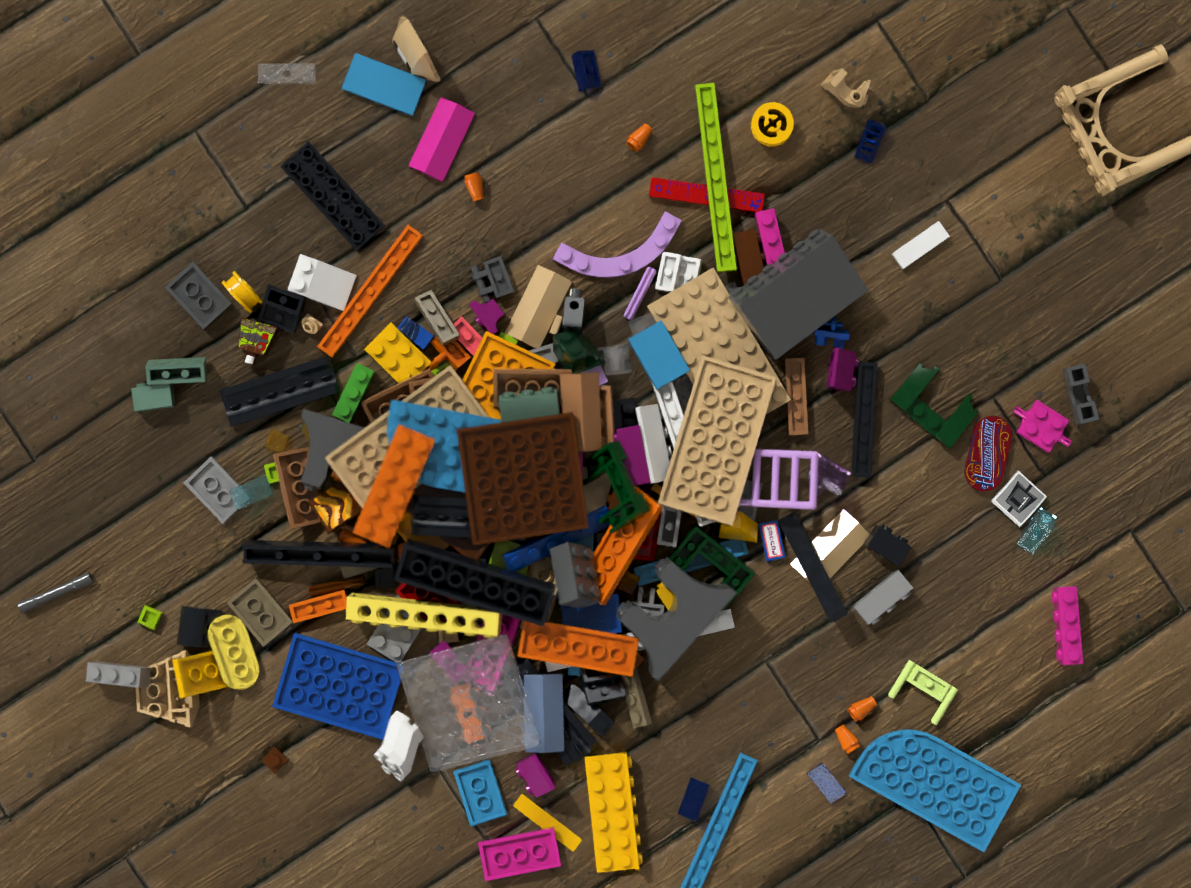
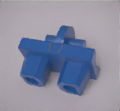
(839, 335)

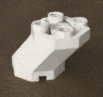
(399, 746)

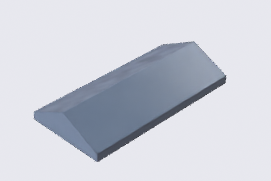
(546, 704)

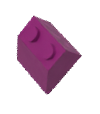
(841, 370)
(535, 774)

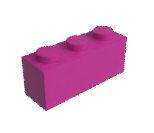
(769, 234)

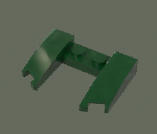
(907, 400)
(610, 461)
(701, 542)

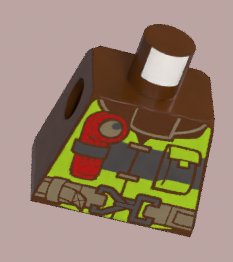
(256, 339)

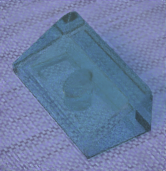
(251, 492)

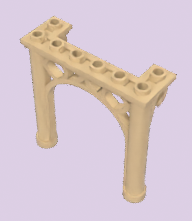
(1107, 178)

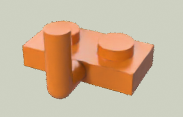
(452, 352)

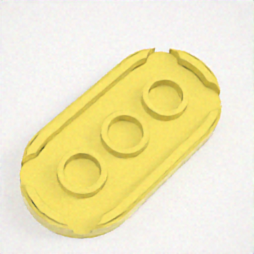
(233, 652)

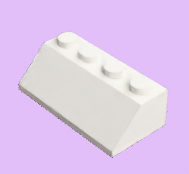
(654, 441)

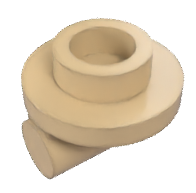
(311, 324)

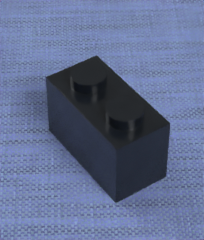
(887, 545)

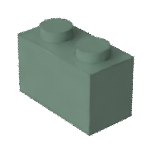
(153, 397)

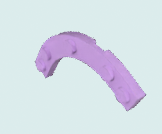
(622, 264)

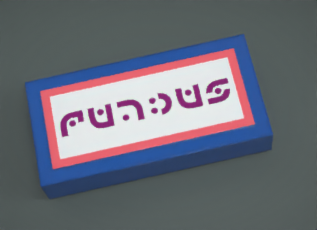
(771, 540)

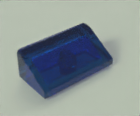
(586, 70)
(826, 782)
(693, 799)

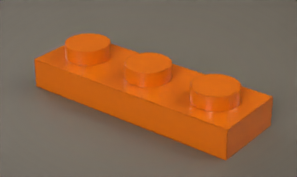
(318, 606)

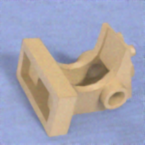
(836, 85)

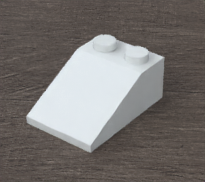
(321, 282)

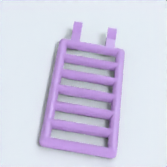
(774, 502)

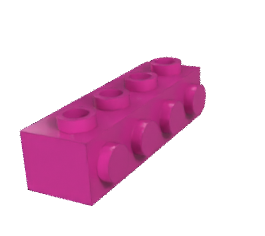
(1067, 625)

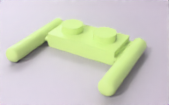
(928, 683)

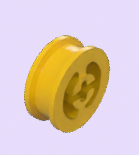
(781, 136)
(242, 292)

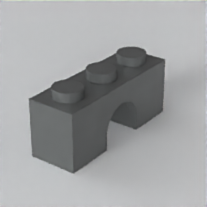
(1082, 406)

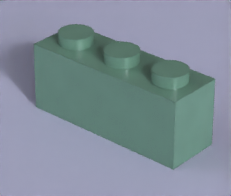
(176, 370)
(528, 404)

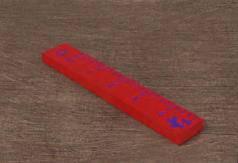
(698, 194)

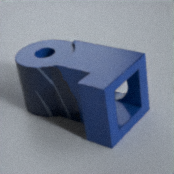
(416, 333)

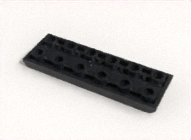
(332, 196)
(280, 391)
(442, 517)
(577, 739)

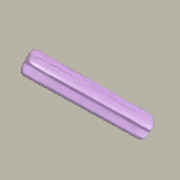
(639, 293)

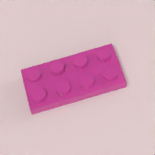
(519, 853)

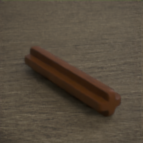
(337, 585)

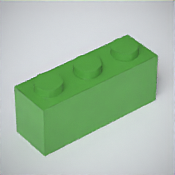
(354, 393)

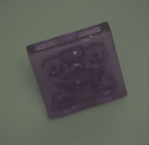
(830, 476)

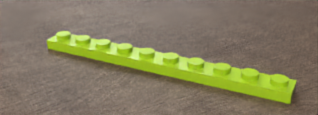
(715, 177)

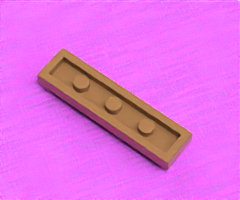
(797, 392)

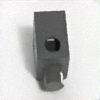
(573, 318)

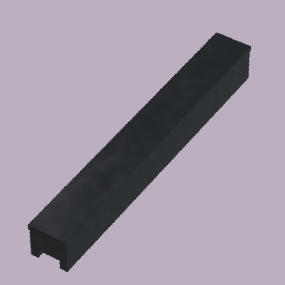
(319, 553)

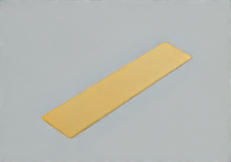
(545, 821)

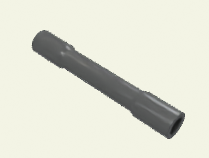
(75, 583)

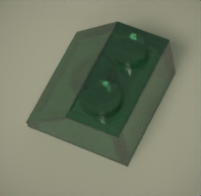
(576, 351)

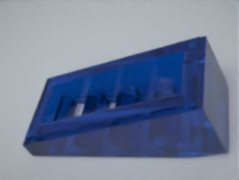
(870, 123)

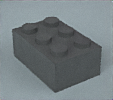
(575, 575)

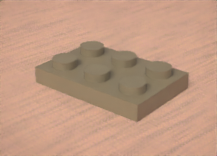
(260, 612)

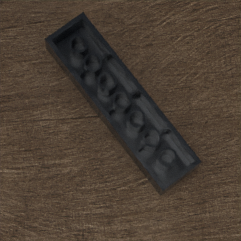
(475, 582)

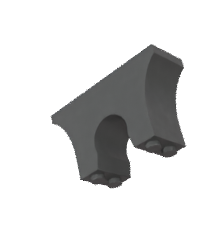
(325, 436)
(673, 632)

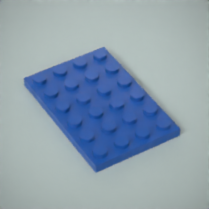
(338, 686)

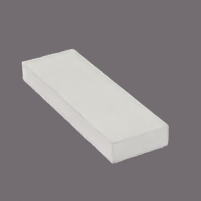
(920, 245)

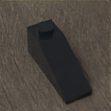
(592, 715)

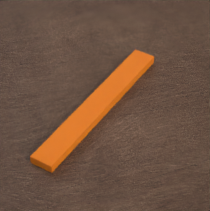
(370, 291)

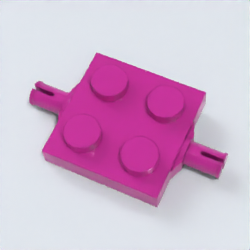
(1042, 426)

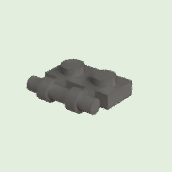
(498, 278)

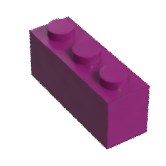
(636, 462)

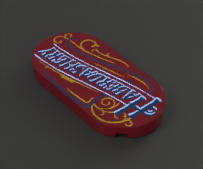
(988, 453)

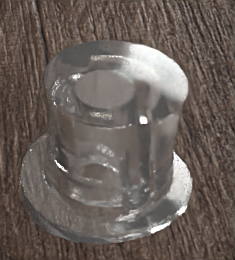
(616, 359)

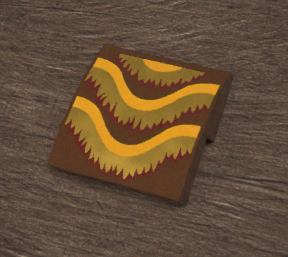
(335, 507)

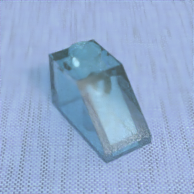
(1037, 530)

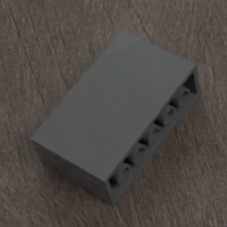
(798, 293)

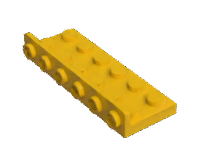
(613, 812)

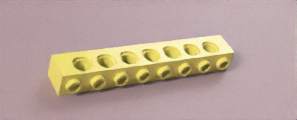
(376, 603)

